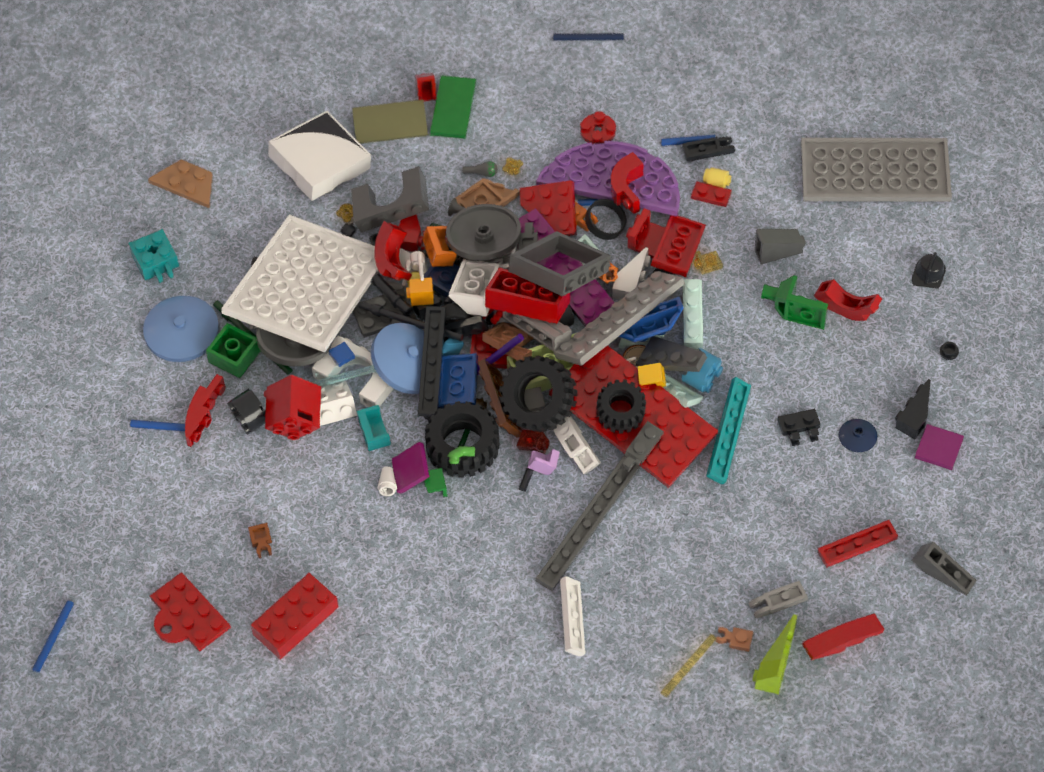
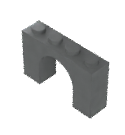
(410, 202)

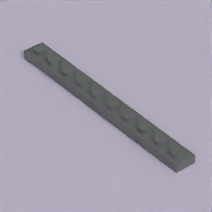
(586, 525)

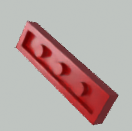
(857, 543)

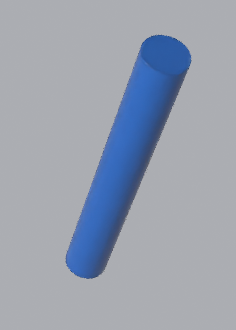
(680, 140)
(157, 425)

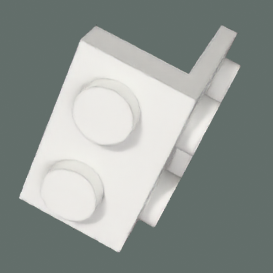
(336, 403)

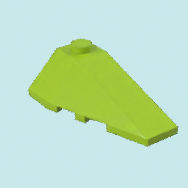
(773, 665)

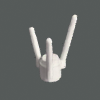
(418, 263)

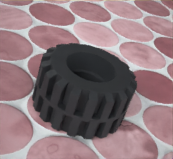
(624, 392)

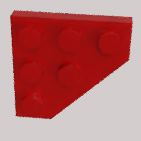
(554, 203)

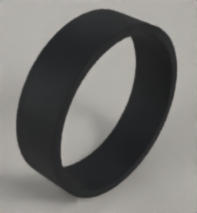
(597, 232)

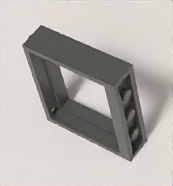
(524, 263)

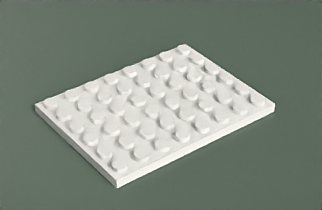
(304, 283)

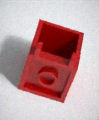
(292, 407)

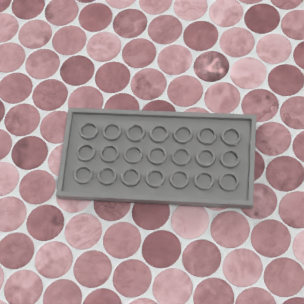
(876, 169)

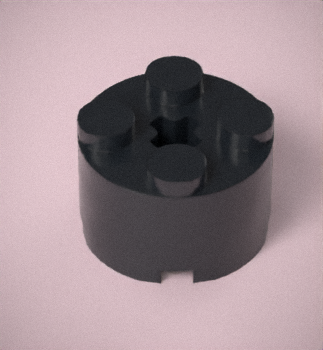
(247, 410)

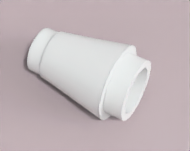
(387, 482)

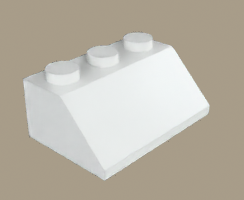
(470, 286)

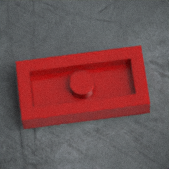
(711, 194)

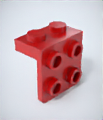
(644, 234)

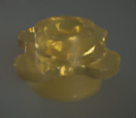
(512, 170)
(342, 212)

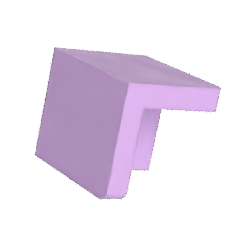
(543, 463)

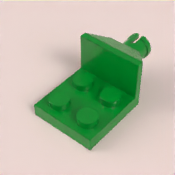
(796, 308)

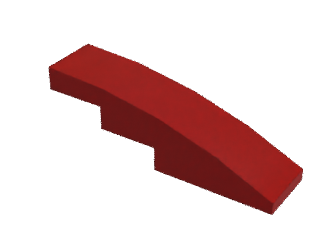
(843, 636)

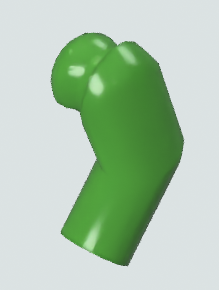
(460, 451)

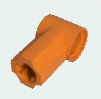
(611, 275)

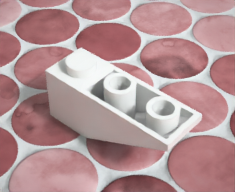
(631, 275)

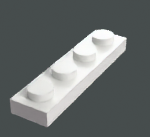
(572, 616)

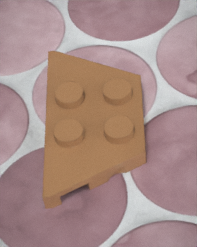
(186, 181)
(487, 193)

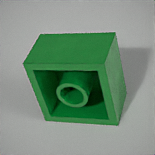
(233, 350)

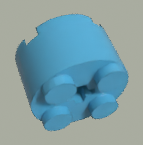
(703, 379)

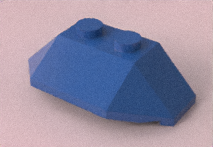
(655, 322)

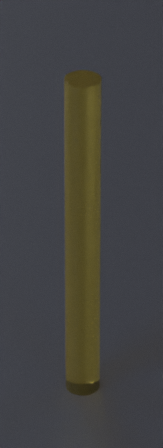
(688, 665)

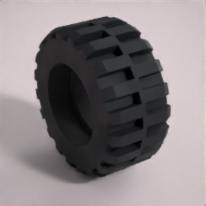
(515, 386)
(460, 417)

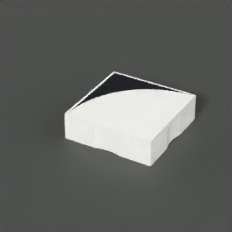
(319, 155)

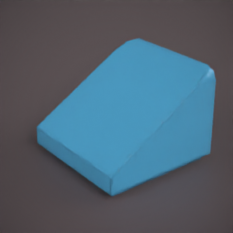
(452, 347)

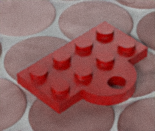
(187, 613)

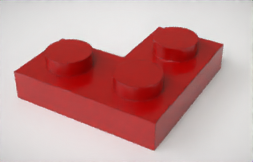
(484, 351)

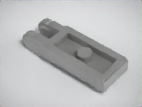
(779, 599)

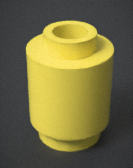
(717, 177)

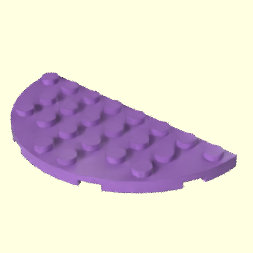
(591, 172)

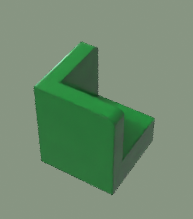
(436, 482)

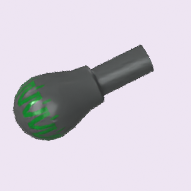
(486, 169)

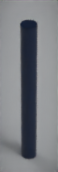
(587, 36)

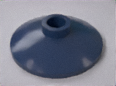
(858, 442)

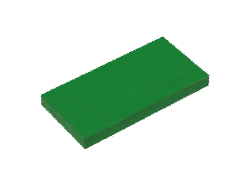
(453, 107)

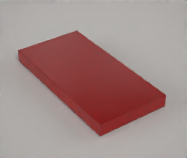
(678, 245)

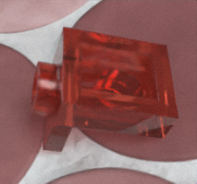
(533, 440)

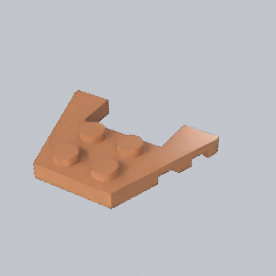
(502, 334)

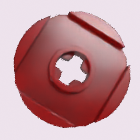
(601, 120)

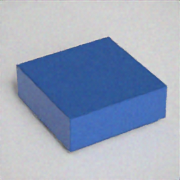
(341, 354)

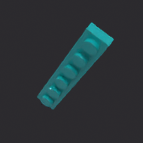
(728, 431)

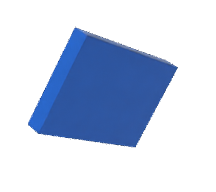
(458, 379)

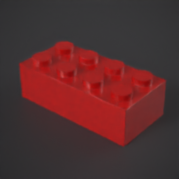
(521, 297)
(294, 616)

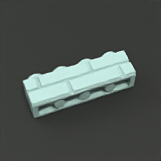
(692, 313)

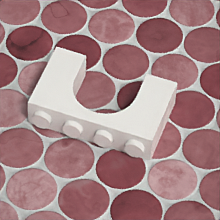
(374, 391)

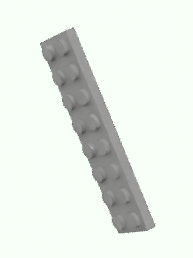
(619, 318)

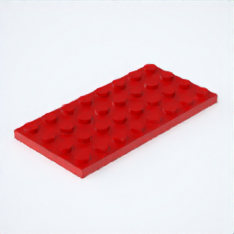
(683, 429)

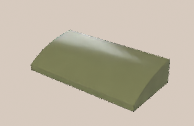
(390, 121)

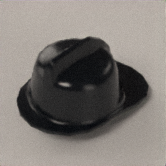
(929, 271)

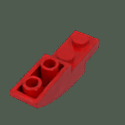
(198, 413)

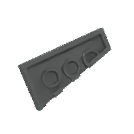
(671, 356)

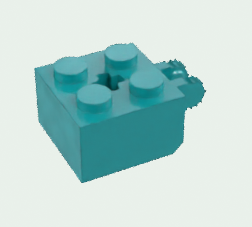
(154, 255)

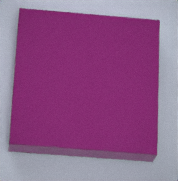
(939, 447)
(410, 467)

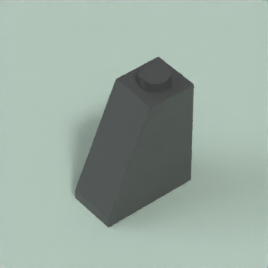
(777, 244)

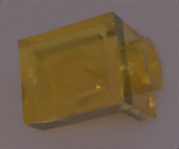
(707, 262)

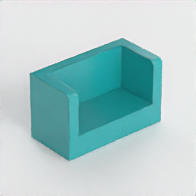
(373, 428)

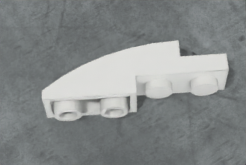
(576, 446)

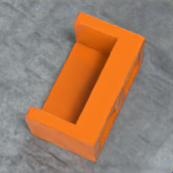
(437, 247)

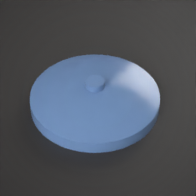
(180, 328)
(398, 356)

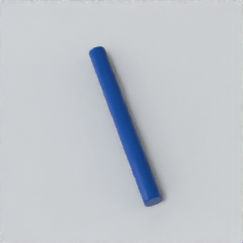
(53, 636)

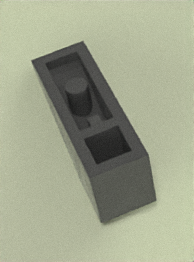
(941, 566)

